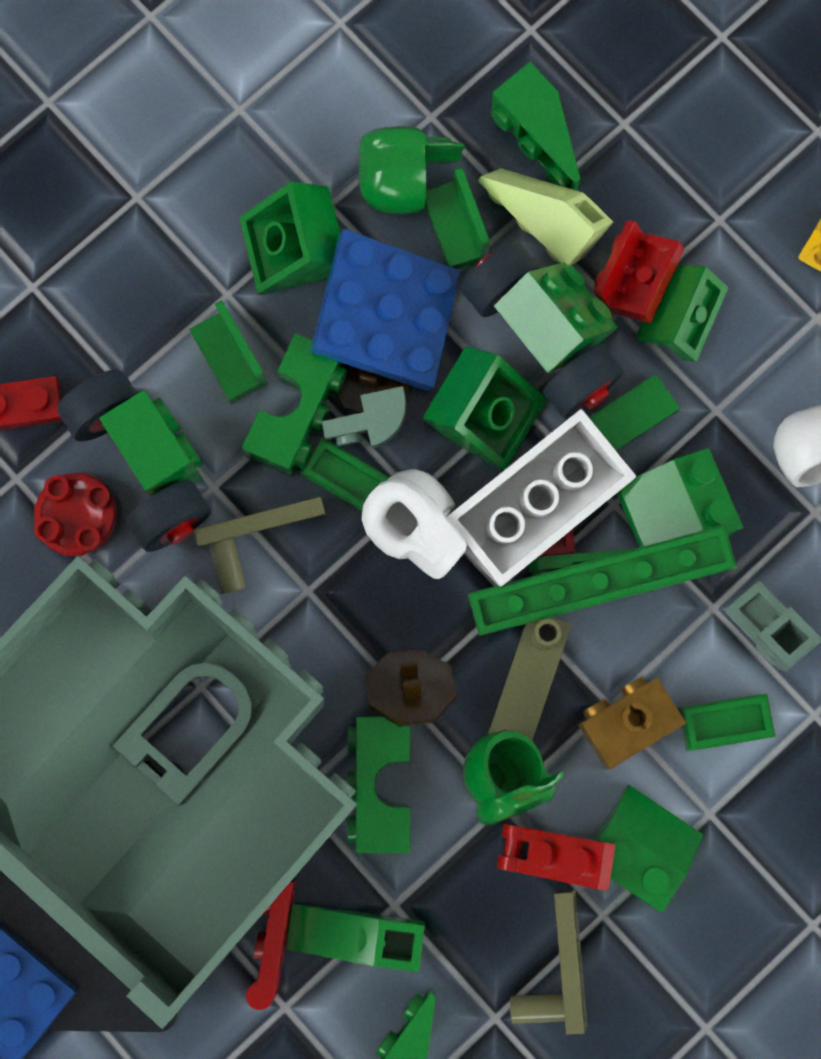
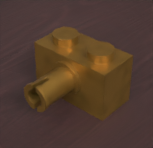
(631, 722)

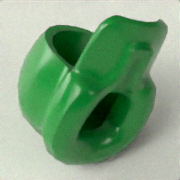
(395, 167)
(507, 776)

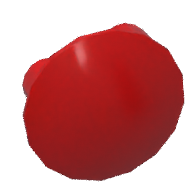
(74, 514)

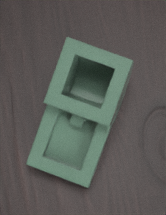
(381, 419)
(777, 631)

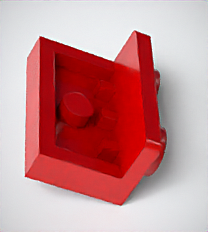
(637, 272)

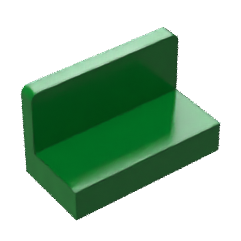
(457, 222)
(686, 312)
(228, 355)

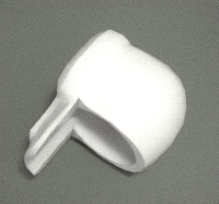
(799, 447)
(410, 522)

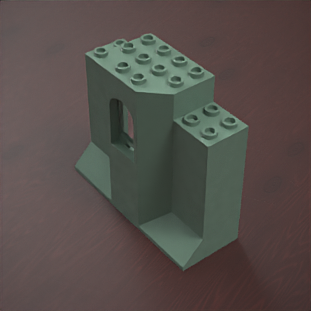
(135, 862)

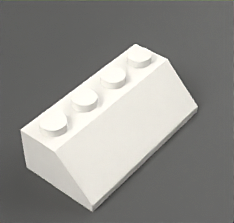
(540, 498)

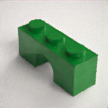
(284, 440)
(377, 824)

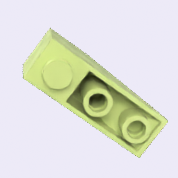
(555, 215)

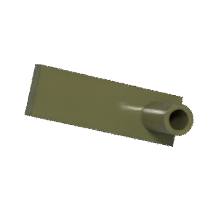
(222, 535)
(530, 676)
(571, 1004)

